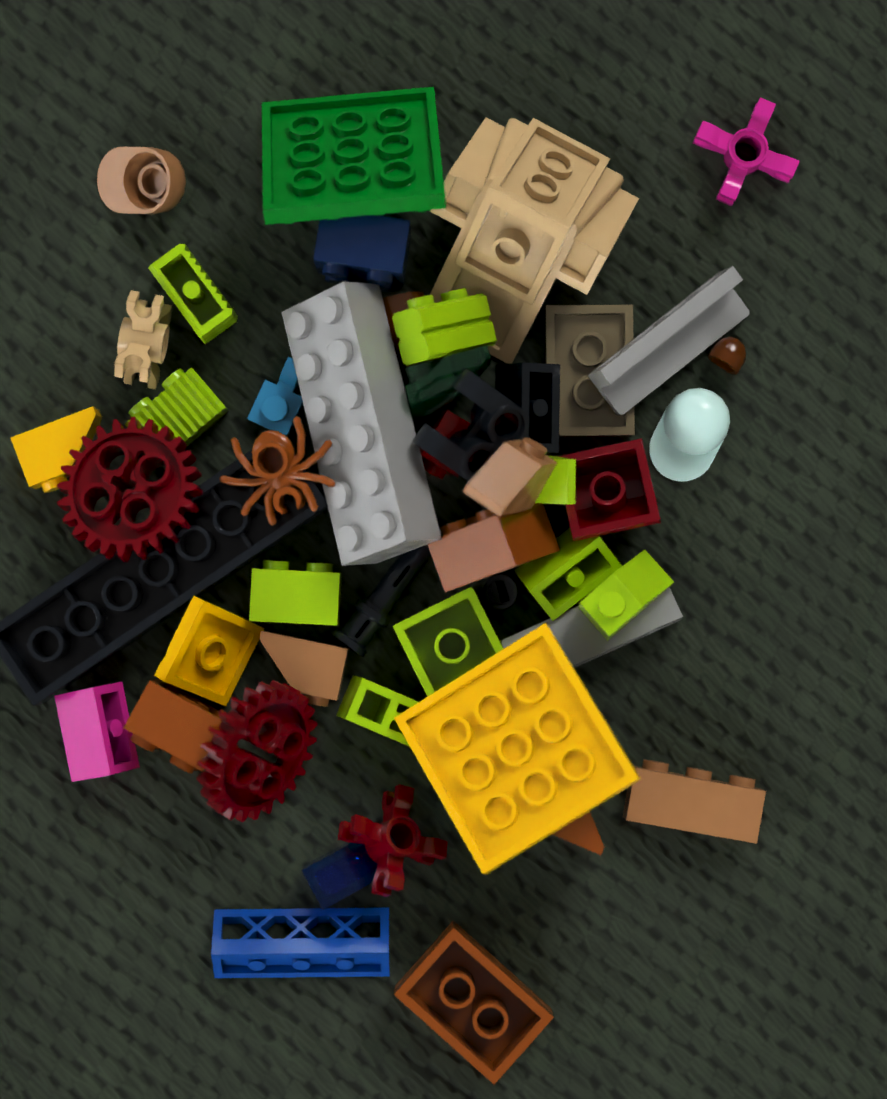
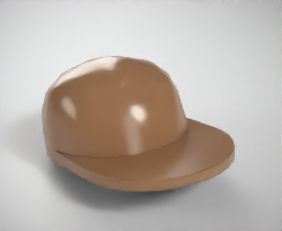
(140, 180)

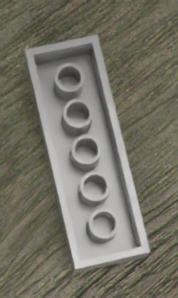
(361, 405)

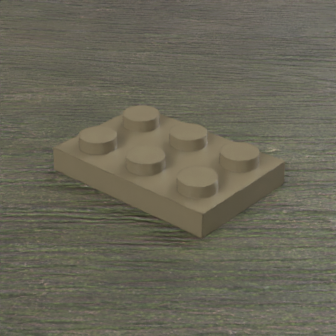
(580, 342)

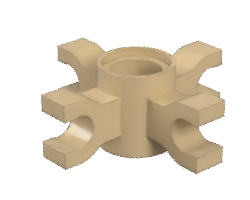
(143, 340)

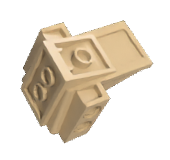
(528, 214)

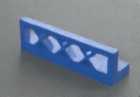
(296, 955)

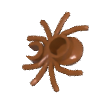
(279, 471)

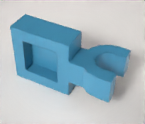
(278, 403)

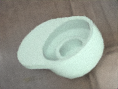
(689, 434)

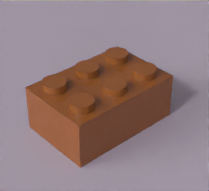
(473, 1002)

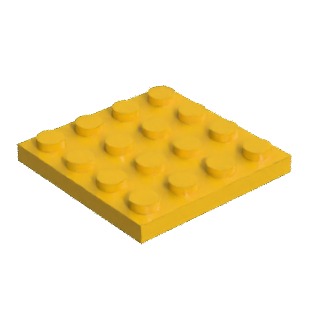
(516, 749)

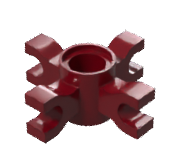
(380, 847)

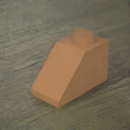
(512, 477)
(308, 665)

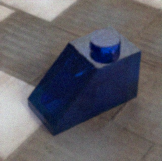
(339, 873)

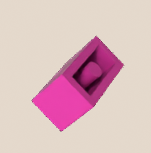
(95, 733)

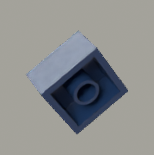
(364, 250)

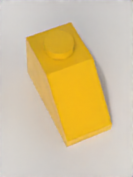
(48, 447)

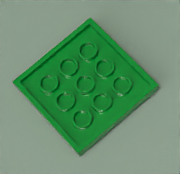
(351, 156)

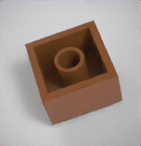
(491, 545)
(172, 722)

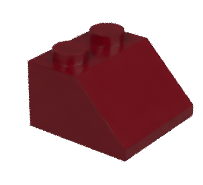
(612, 491)

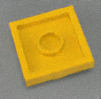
(209, 651)

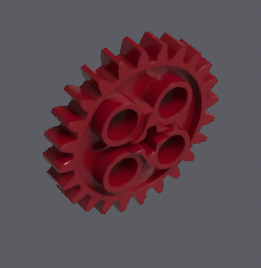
(92, 480)
(241, 781)

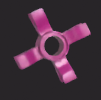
(770, 162)

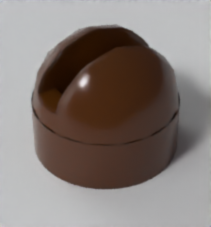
(728, 354)

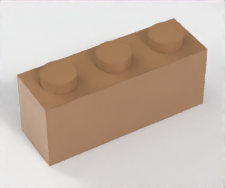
(695, 802)

